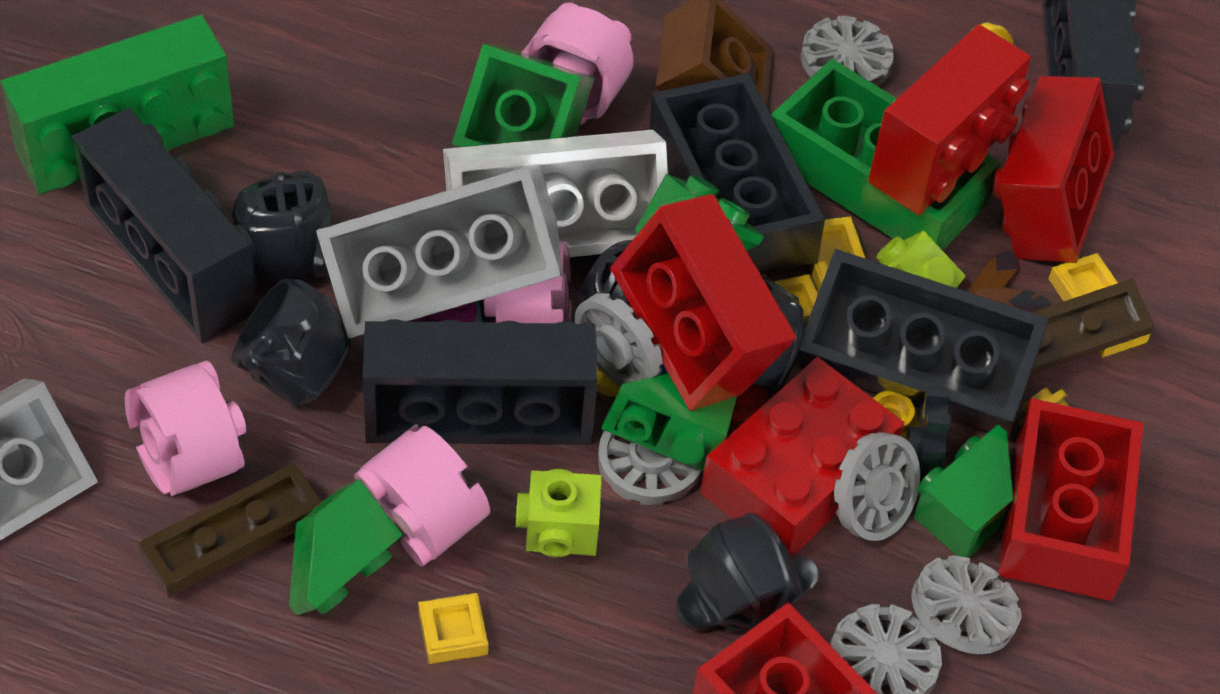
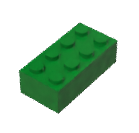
(165, 76)
(833, 138)

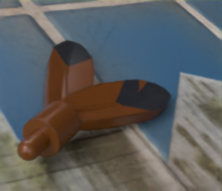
(994, 279)

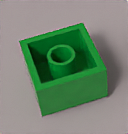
(520, 100)

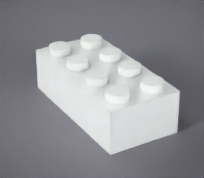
(593, 181)

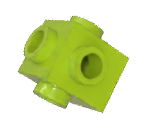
(561, 513)

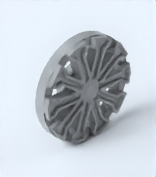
(847, 50)
(621, 340)
(643, 463)
(878, 486)
(966, 605)
(885, 656)

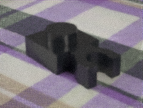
(930, 434)

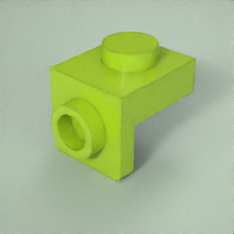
(921, 257)

